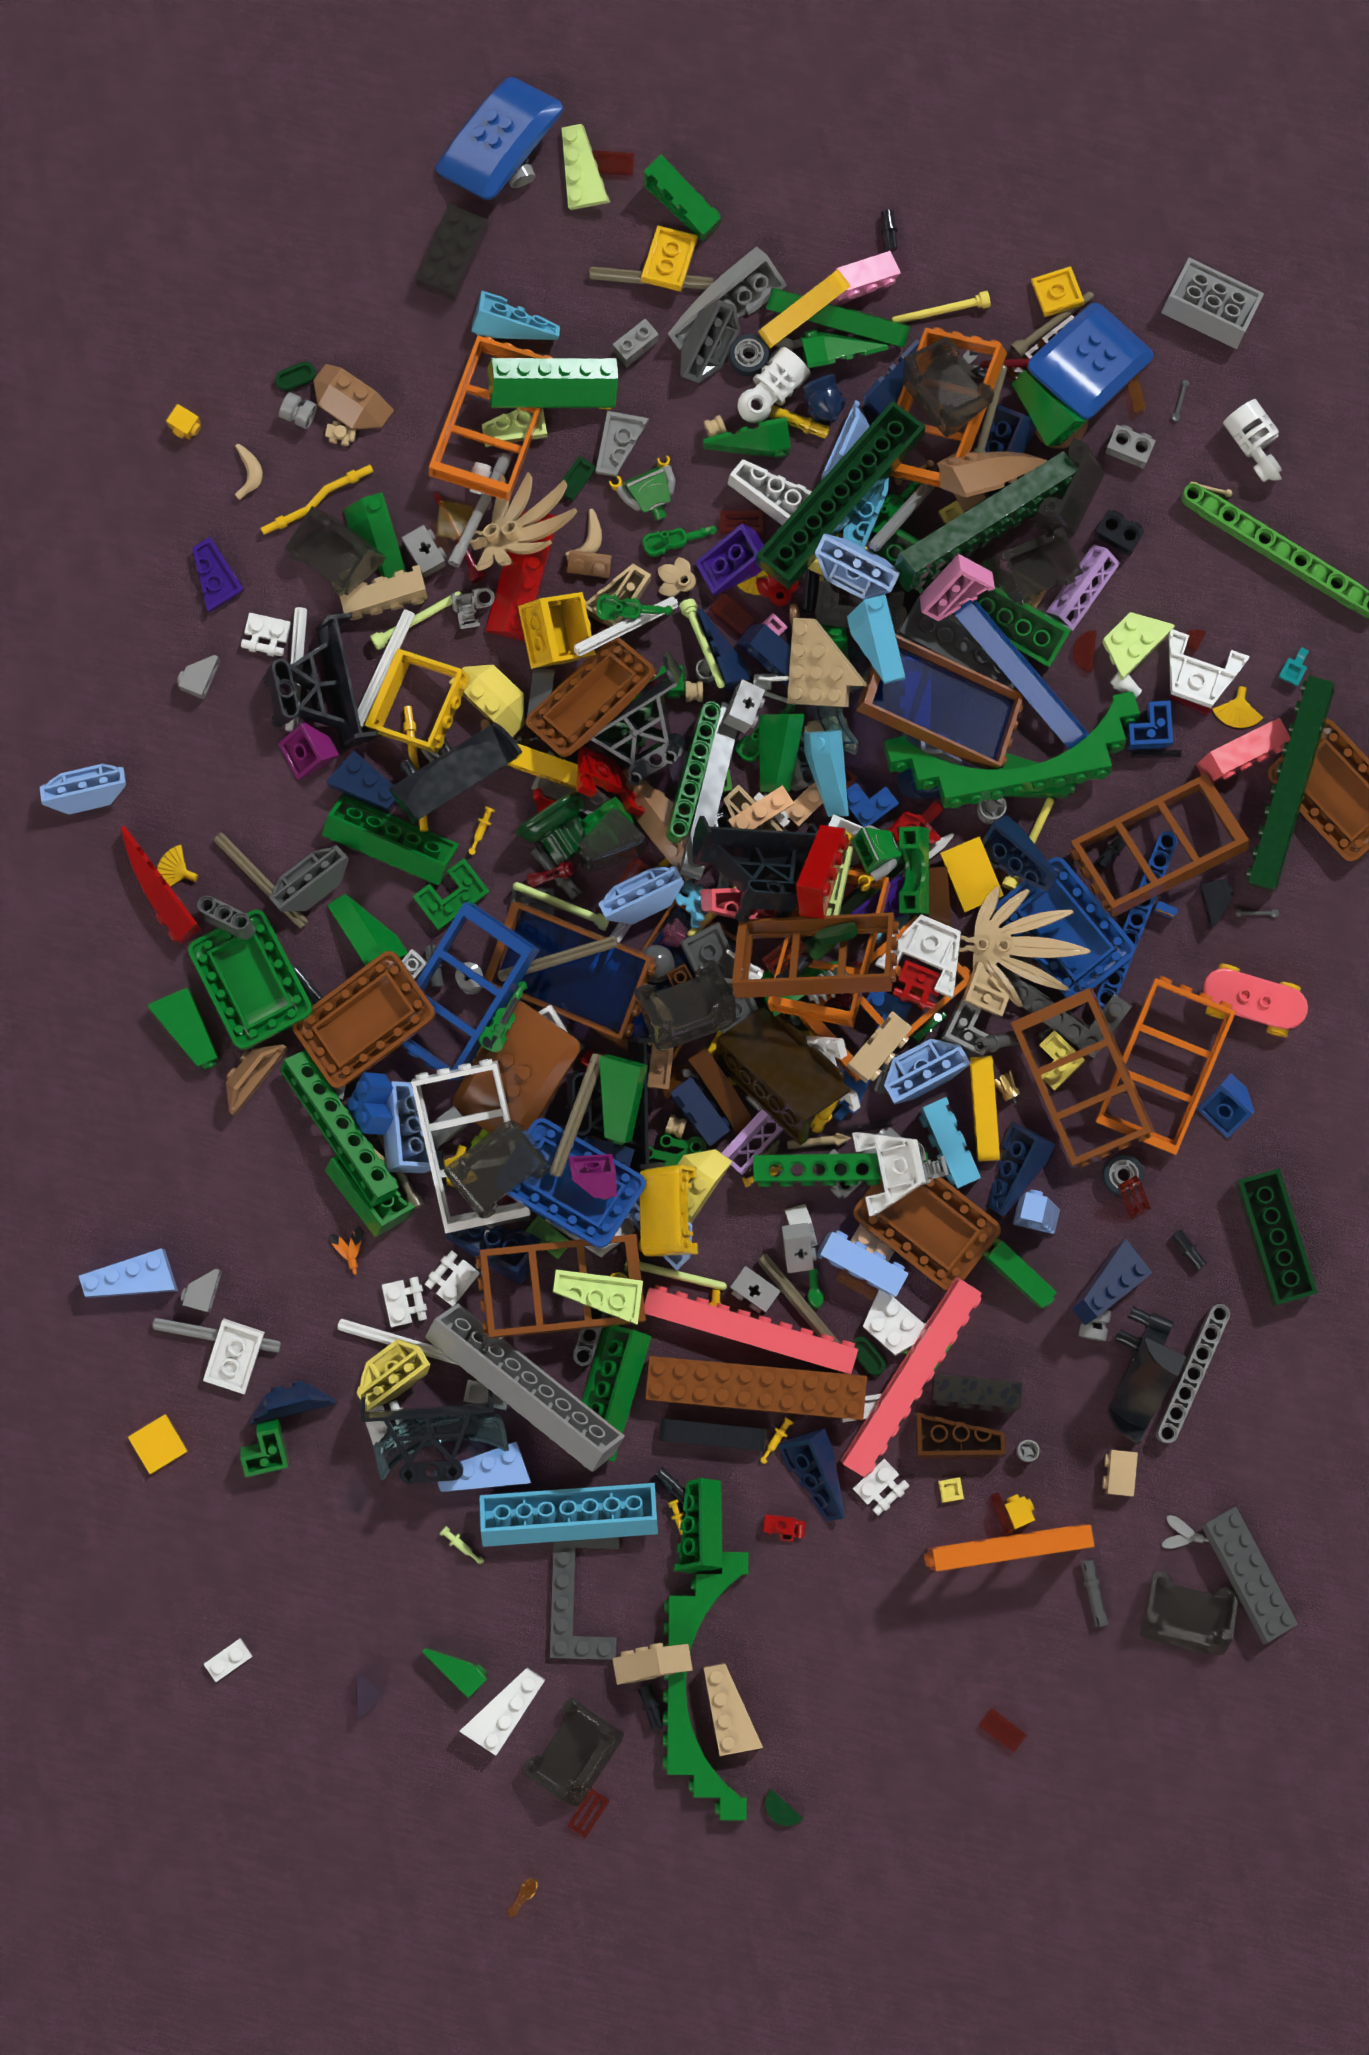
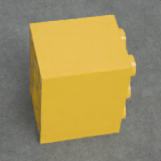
(553, 629)

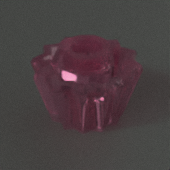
(674, 933)

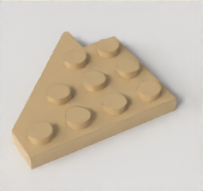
(818, 668)

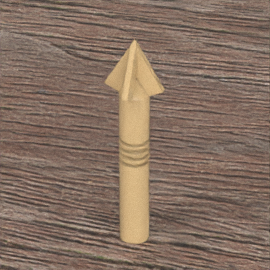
(838, 1139)

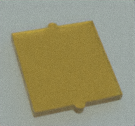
(453, 519)

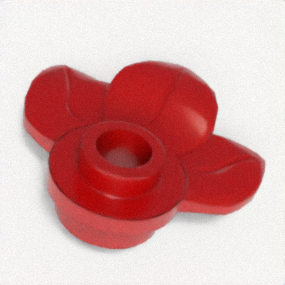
(770, 587)

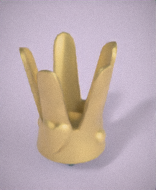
(1008, 1088)

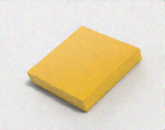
(1057, 291)
(157, 1444)

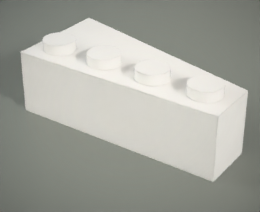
(767, 491)
(498, 1719)

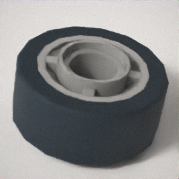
(744, 344)
(1121, 1162)

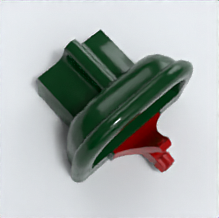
(556, 824)

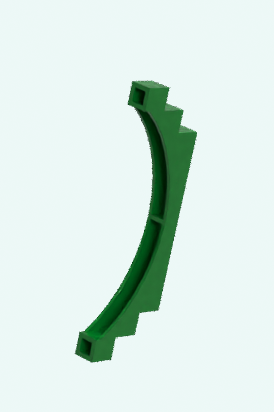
(968, 785)
(684, 1751)

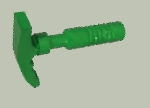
(935, 1020)

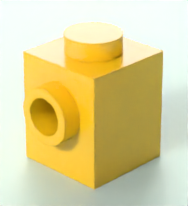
(183, 422)
(1019, 1511)

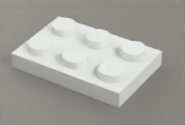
(233, 1356)

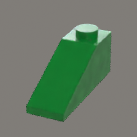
(461, 1672)

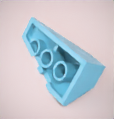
(499, 320)
(861, 525)
(875, 634)
(827, 766)

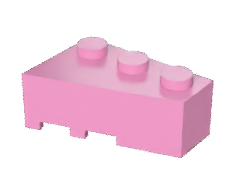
(867, 276)
(955, 586)

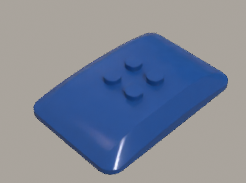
(498, 137)
(1090, 360)
(1086, 927)
(568, 1203)

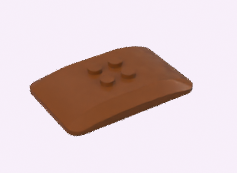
(590, 697)
(1337, 793)
(364, 1019)
(530, 1069)
(933, 1230)

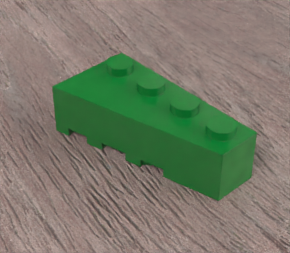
(681, 198)
(701, 1527)

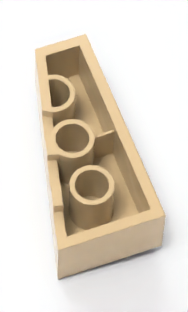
(385, 594)
(731, 1721)

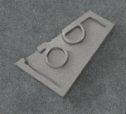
(618, 440)

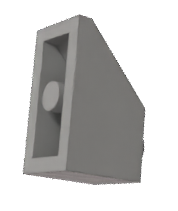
(198, 676)
(442, 1136)
(202, 1291)

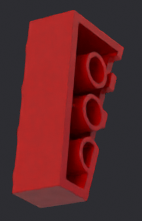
(821, 871)

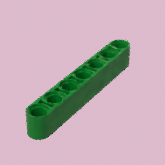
(845, 319)
(688, 780)

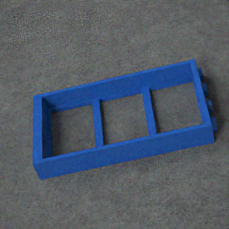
(505, 935)

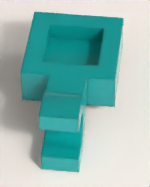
(1294, 669)

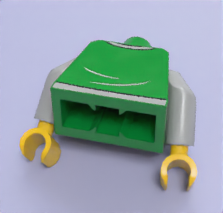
(649, 489)
(876, 851)

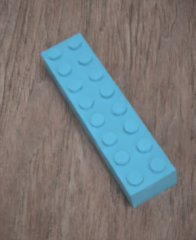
(568, 1514)

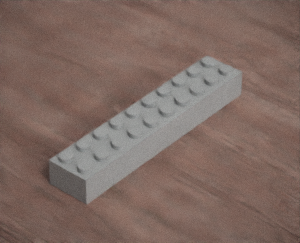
(525, 1387)

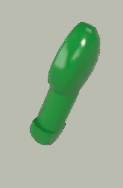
(815, 1294)

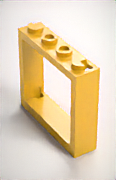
(391, 686)

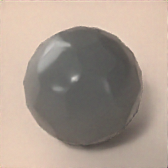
(665, 962)

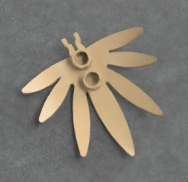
(514, 535)
(996, 944)

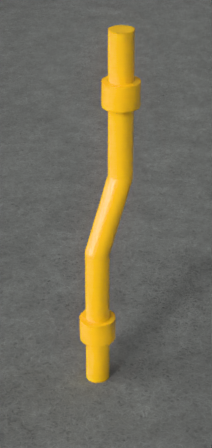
(351, 477)
(410, 729)

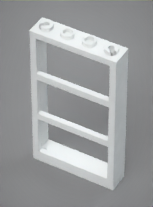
(470, 1219)

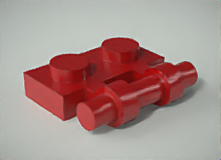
(918, 978)

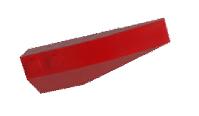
(161, 896)

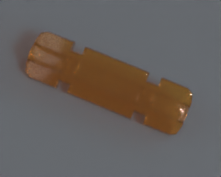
(1137, 394)
(856, 1285)

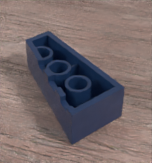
(1115, 1278)

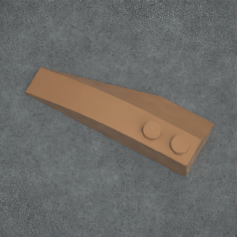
(985, 471)
(656, 820)

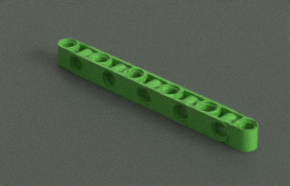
(1279, 548)

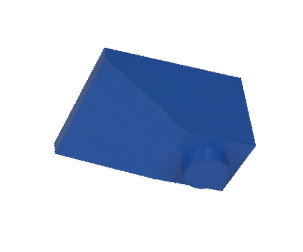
(1227, 1106)

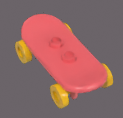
(1256, 999)

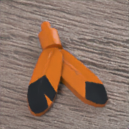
(348, 1252)

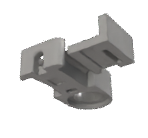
(466, 606)
(932, 1169)

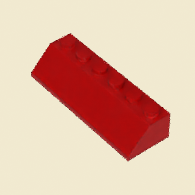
(518, 585)

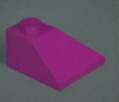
(307, 750)
(595, 1174)

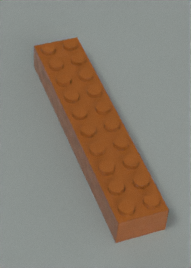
(756, 1388)

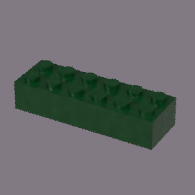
(1276, 1237)

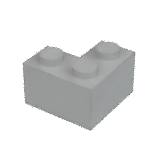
(961, 1029)

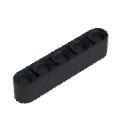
(713, 1435)

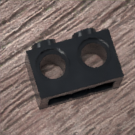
(1116, 537)

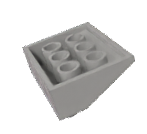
(1212, 303)

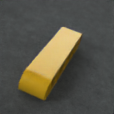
(804, 308)
(546, 766)
(984, 1108)

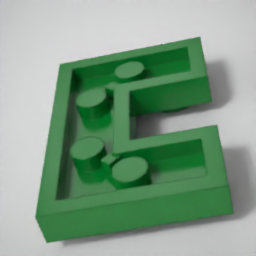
(444, 911)

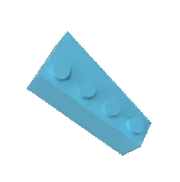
(949, 1143)

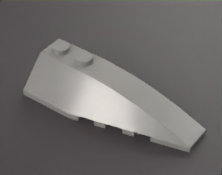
(743, 286)

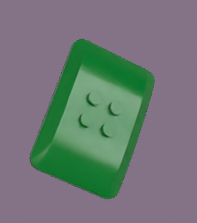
(250, 982)

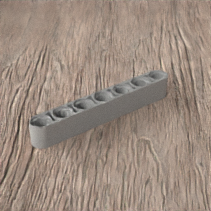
(1200, 1365)

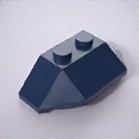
(290, 1401)

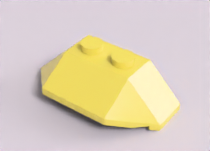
(495, 697)
(710, 1169)
(392, 1373)

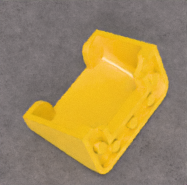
(665, 1211)

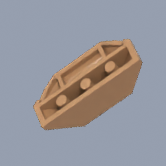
(350, 399)
(250, 1074)

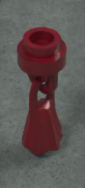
(565, 869)

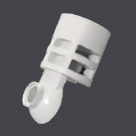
(773, 385)
(1259, 436)

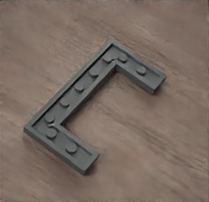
(1066, 1023)
(562, 1641)

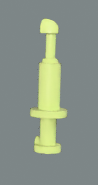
(457, 1542)

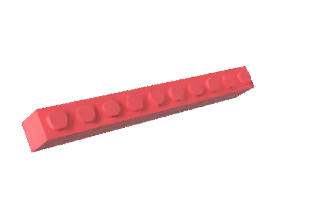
(750, 1330)
(910, 1377)

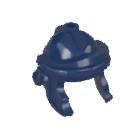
(824, 399)

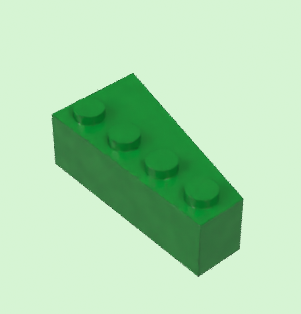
(376, 1218)

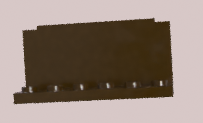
(780, 1070)

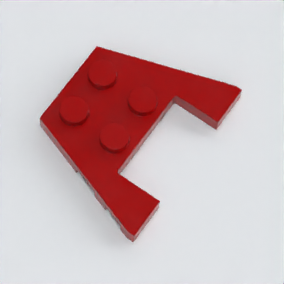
(604, 772)

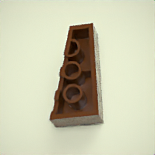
(956, 1440)

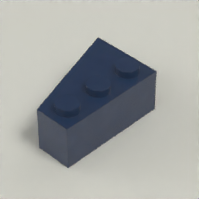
(767, 649)
(363, 782)
(700, 1112)

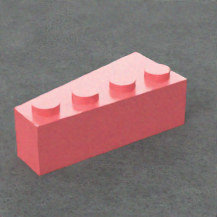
(1244, 751)
(727, 902)

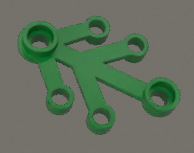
(673, 1159)

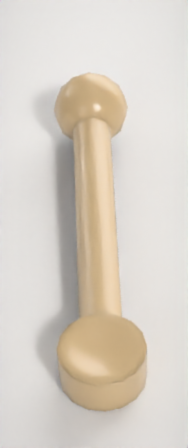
(1228, 493)

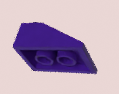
(731, 560)

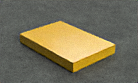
(669, 258)
(970, 873)

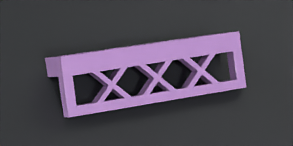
(1069, 596)
(746, 1135)

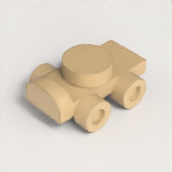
(337, 431)

